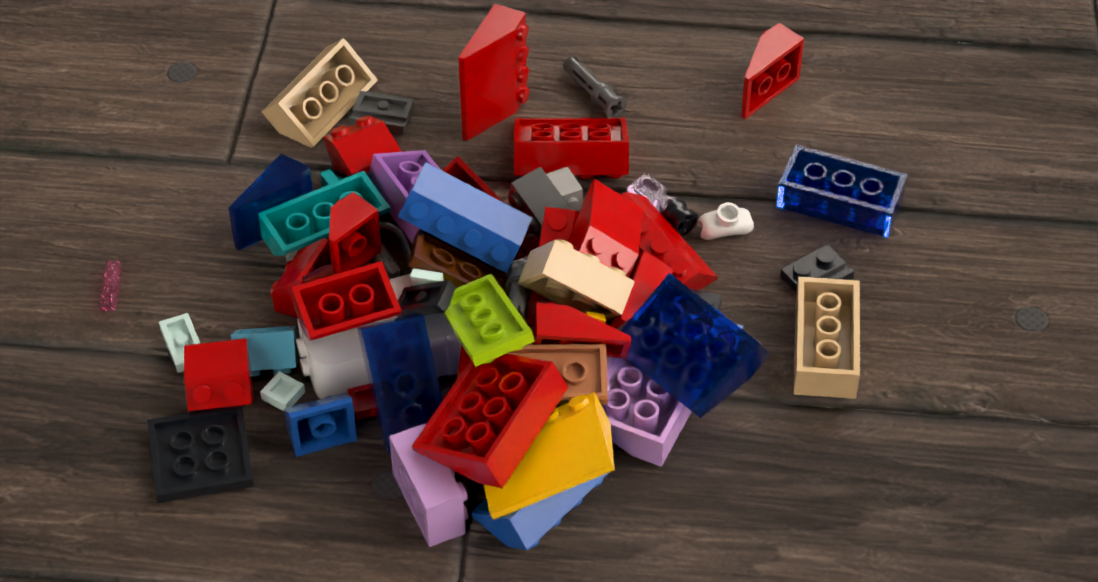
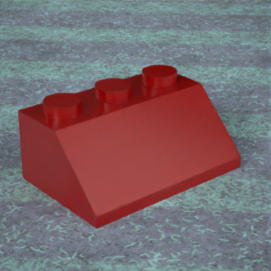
(345, 301)

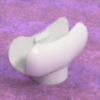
(725, 222)

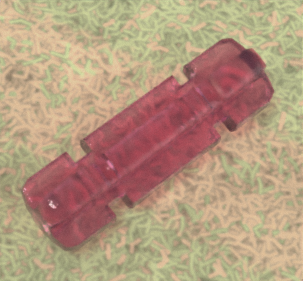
(110, 285)

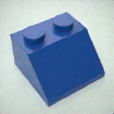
(321, 424)

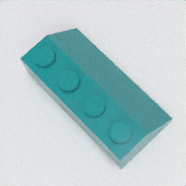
(308, 216)

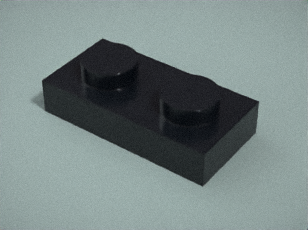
(426, 298)

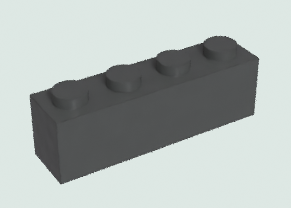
(532, 194)

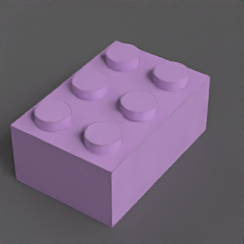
(428, 489)

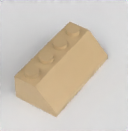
(320, 94)

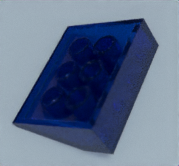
(691, 347)

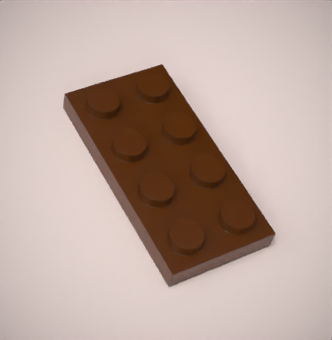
(456, 265)

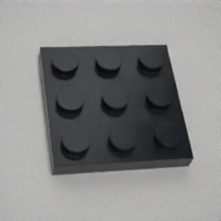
(199, 453)

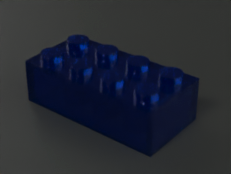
(841, 190)
(400, 373)

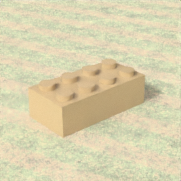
(827, 337)

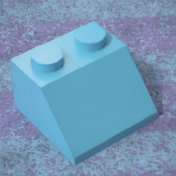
(270, 348)

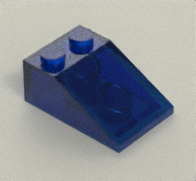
(279, 183)

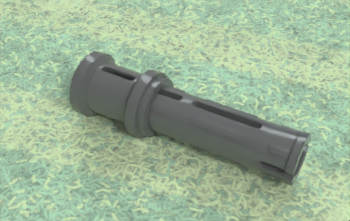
(600, 92)
(516, 292)

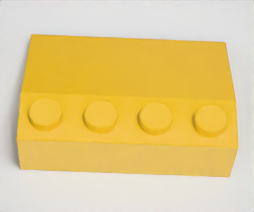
(565, 453)

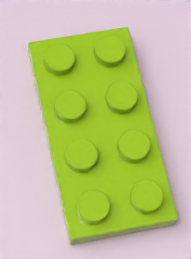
(486, 321)

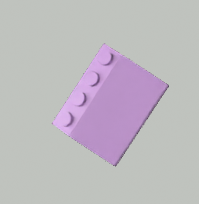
(641, 413)

